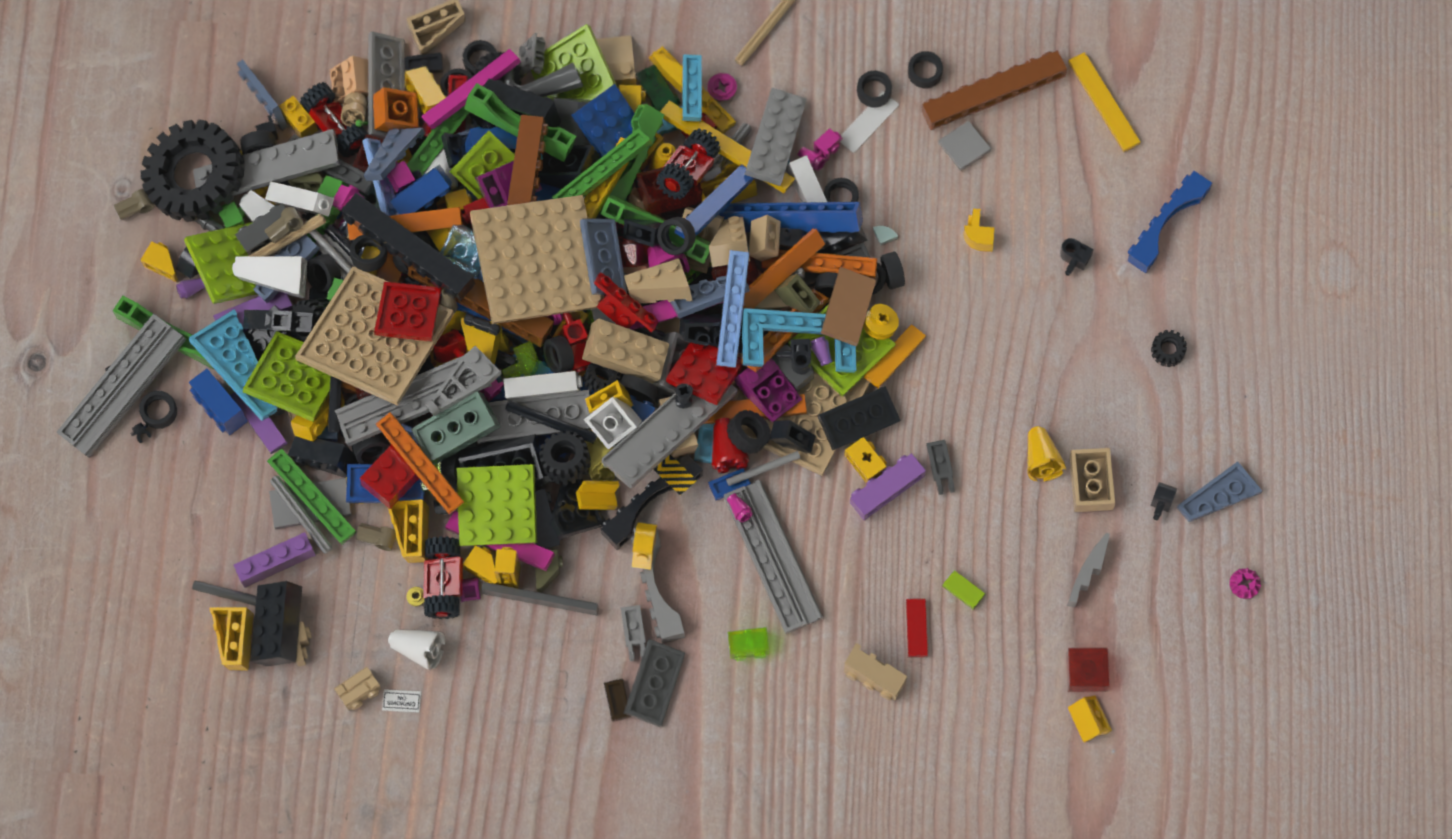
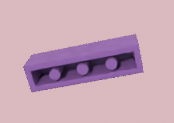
(280, 300)
(887, 486)
(274, 560)

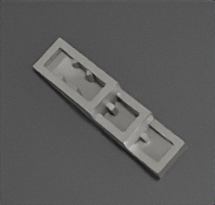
(1091, 566)

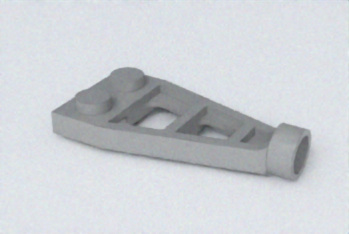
(479, 365)

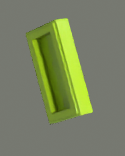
(963, 590)

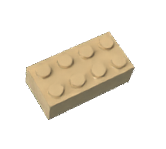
(625, 351)

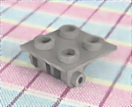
(531, 55)

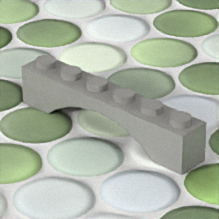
(668, 621)

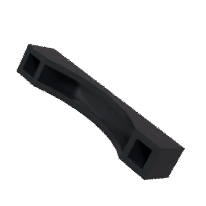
(620, 528)

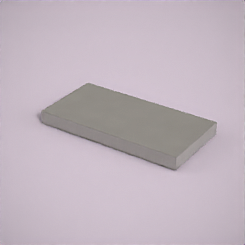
(333, 490)

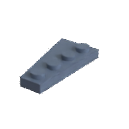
(703, 296)
(1223, 491)

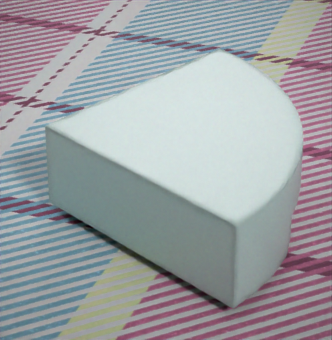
(884, 234)

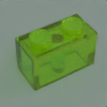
(748, 643)

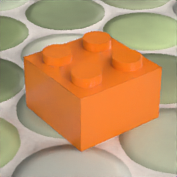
(395, 109)

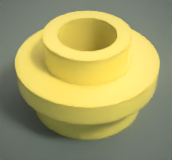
(415, 602)

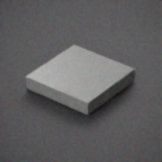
(964, 145)

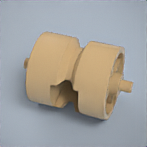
(354, 108)

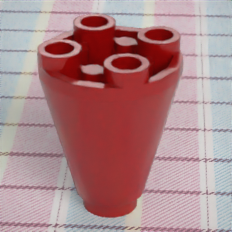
(724, 453)

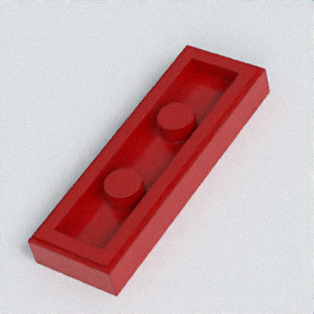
(916, 628)

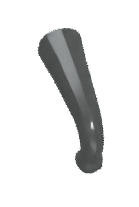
(554, 83)

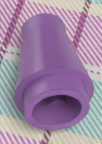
(189, 287)
(821, 349)

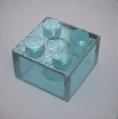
(462, 249)

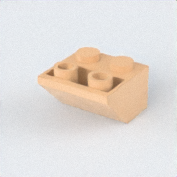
(350, 77)

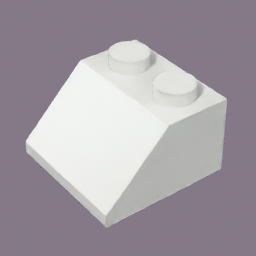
(613, 421)

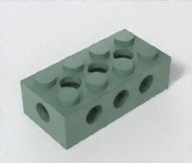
(467, 432)

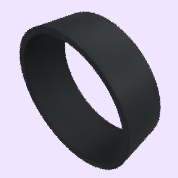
(640, 388)

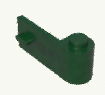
(656, 88)

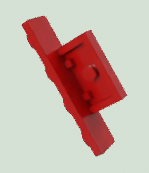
(621, 307)

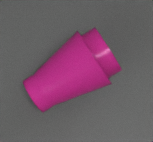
(816, 159)
(739, 508)

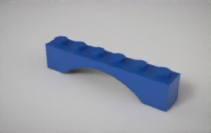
(1191, 193)

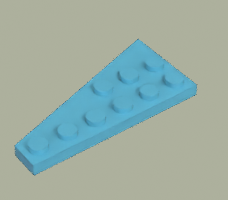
(232, 357)

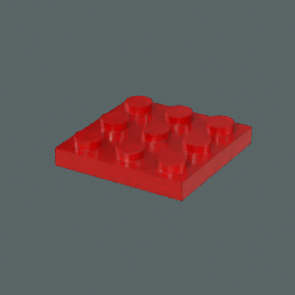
(407, 311)
(699, 370)

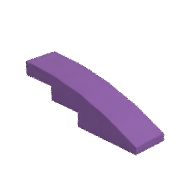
(264, 429)

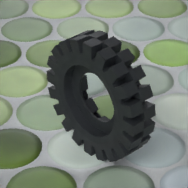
(160, 169)

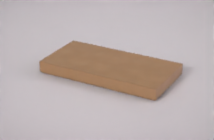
(848, 306)

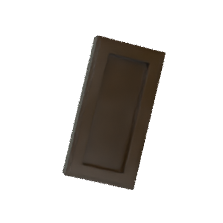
(616, 699)

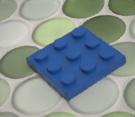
(605, 120)

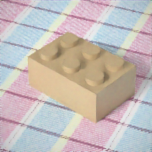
(1092, 480)

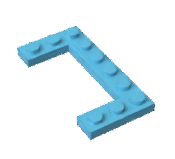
(757, 320)

